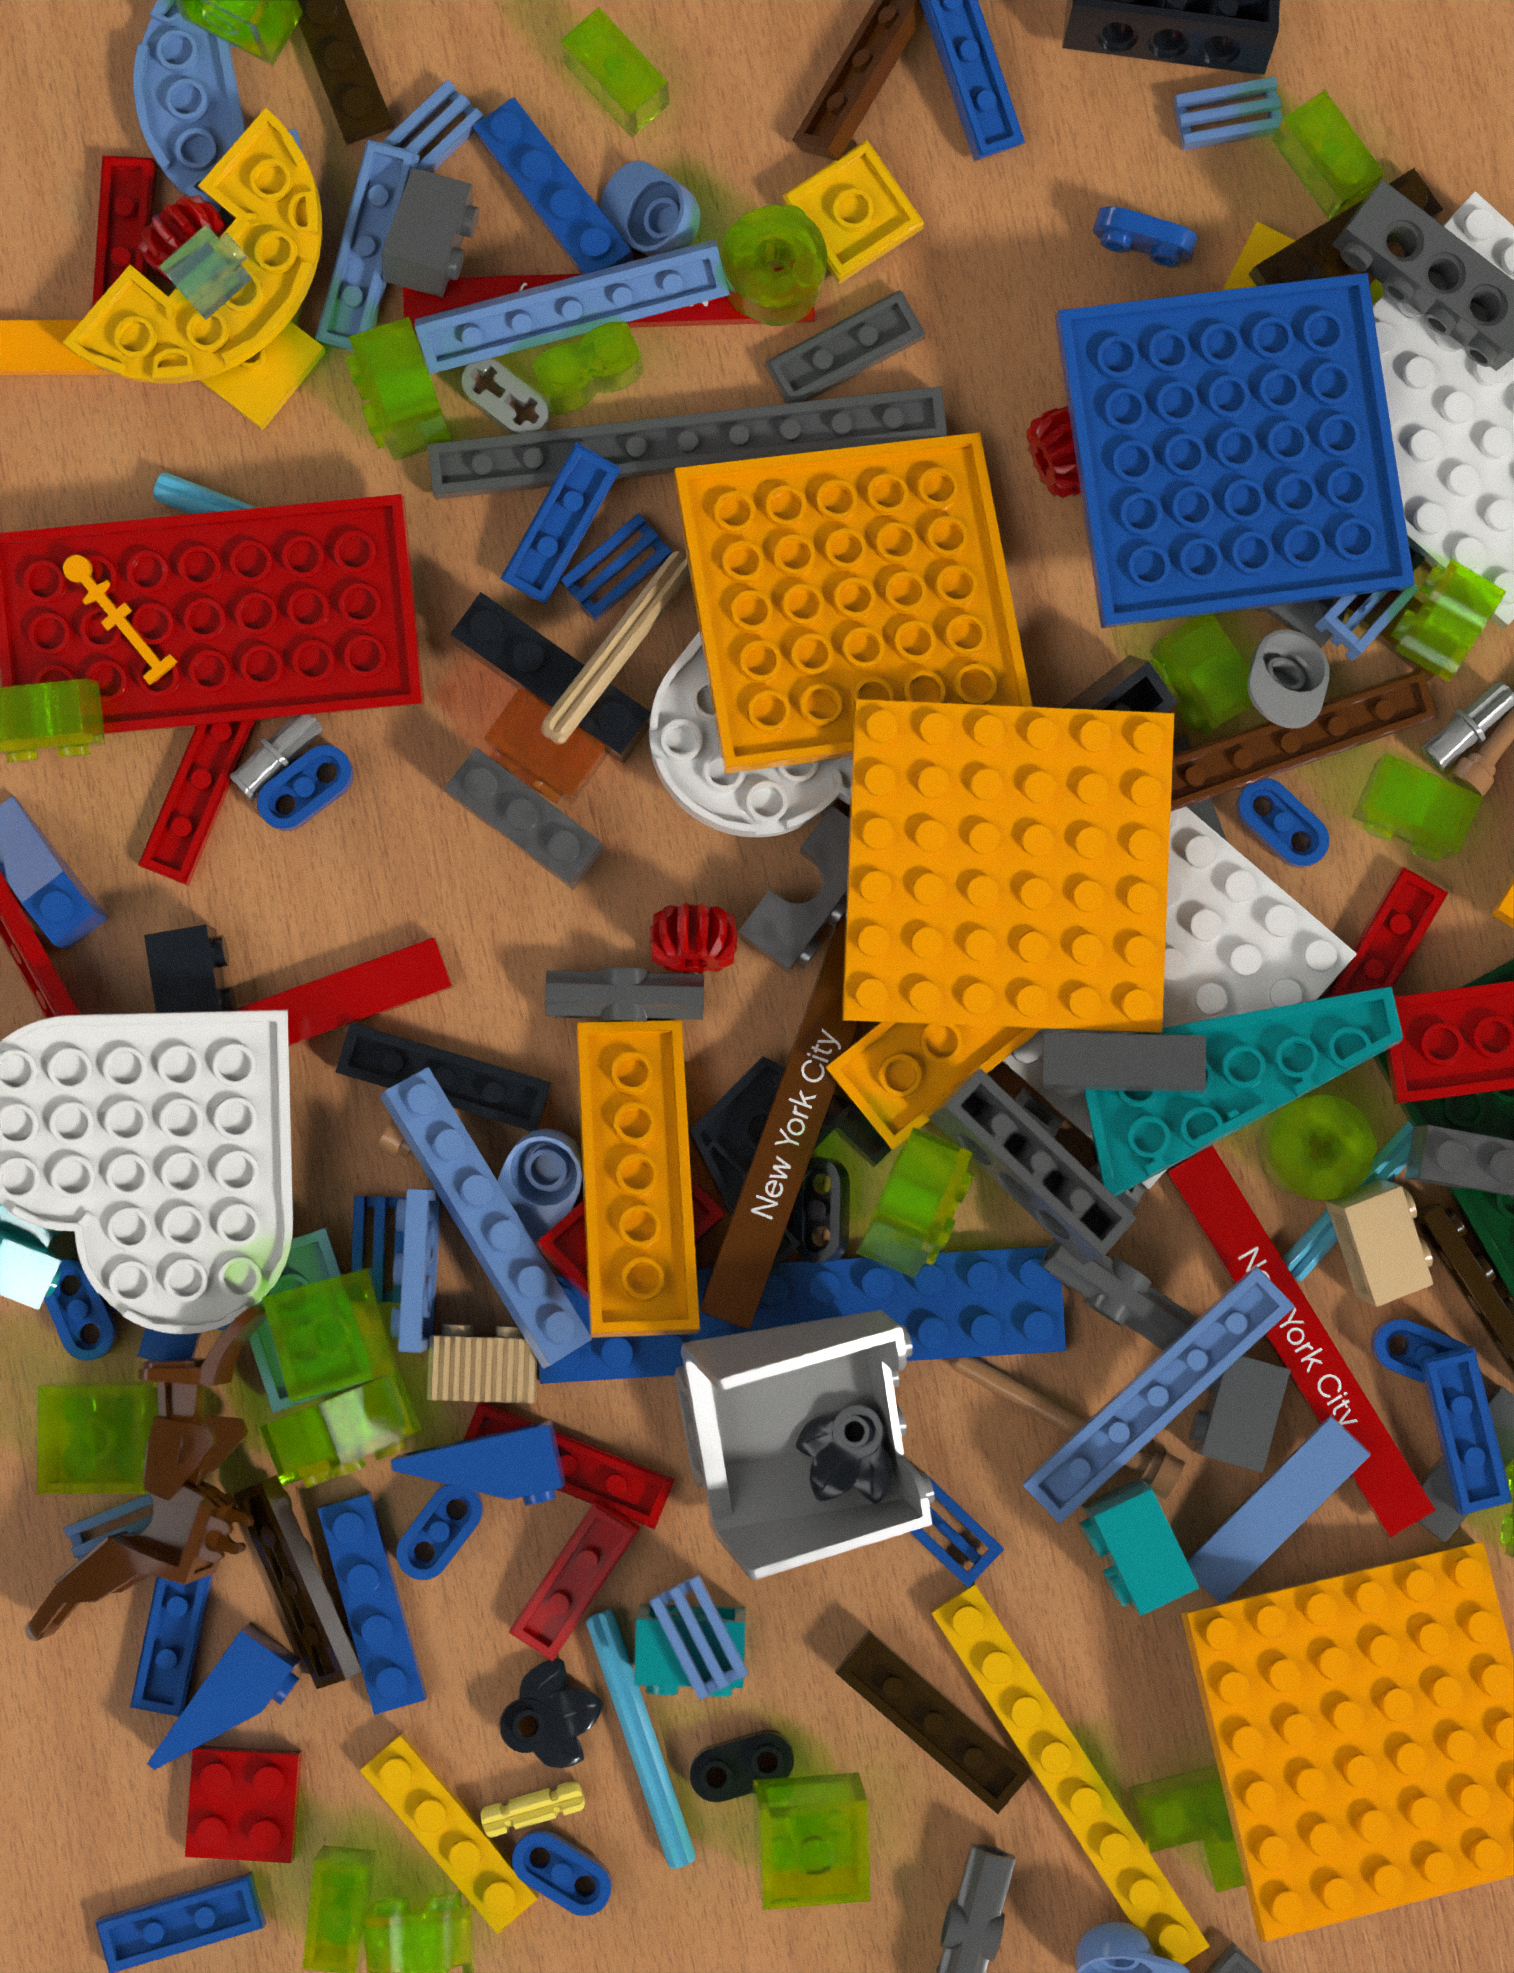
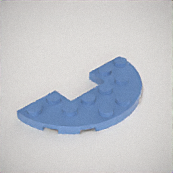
(187, 99)

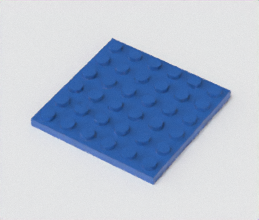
(1234, 450)

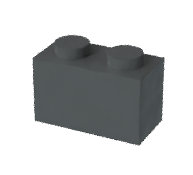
(428, 233)
(1241, 1414)

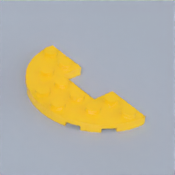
(277, 224)

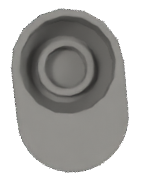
(1288, 678)

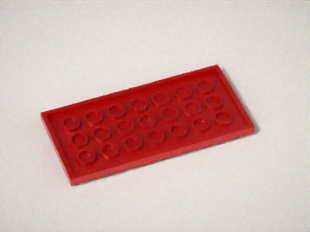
(254, 604)

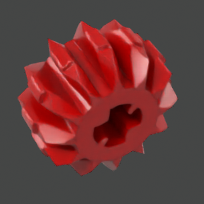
(175, 227)
(1054, 452)
(693, 938)

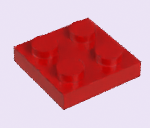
(243, 1804)

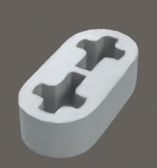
(513, 390)

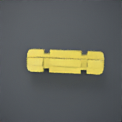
(532, 1808)

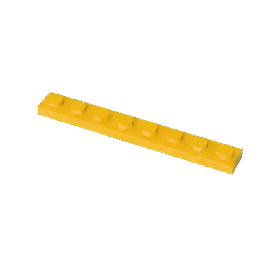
(1068, 1775)

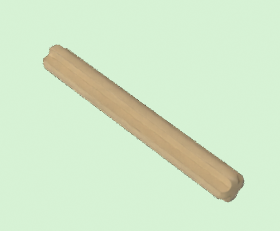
(616, 649)

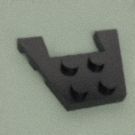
(733, 1126)

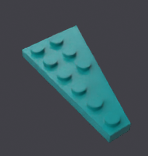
(1251, 1070)

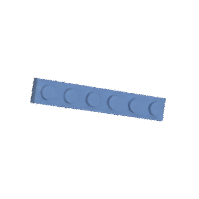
(572, 306)
(485, 1217)
(1158, 1394)

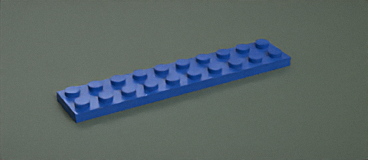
(955, 1309)

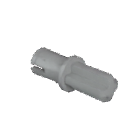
(1469, 726)
(276, 754)

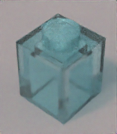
(207, 270)

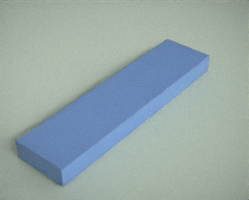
(357, 276)
(1277, 1508)

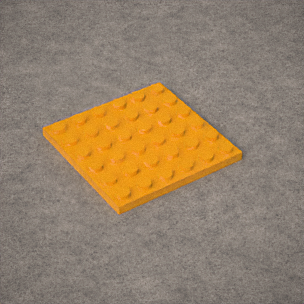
(844, 586)
(1007, 866)
(1362, 1736)

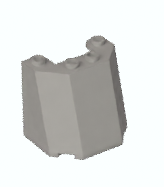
(741, 1423)

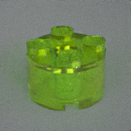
(780, 236)
(1347, 1148)
(420, 1936)

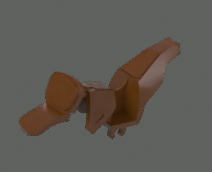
(189, 1515)

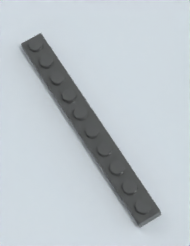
(687, 440)

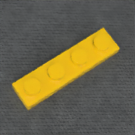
(449, 1832)

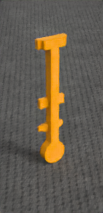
(79, 570)

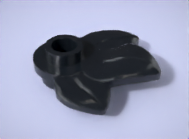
(843, 1461)
(557, 1712)

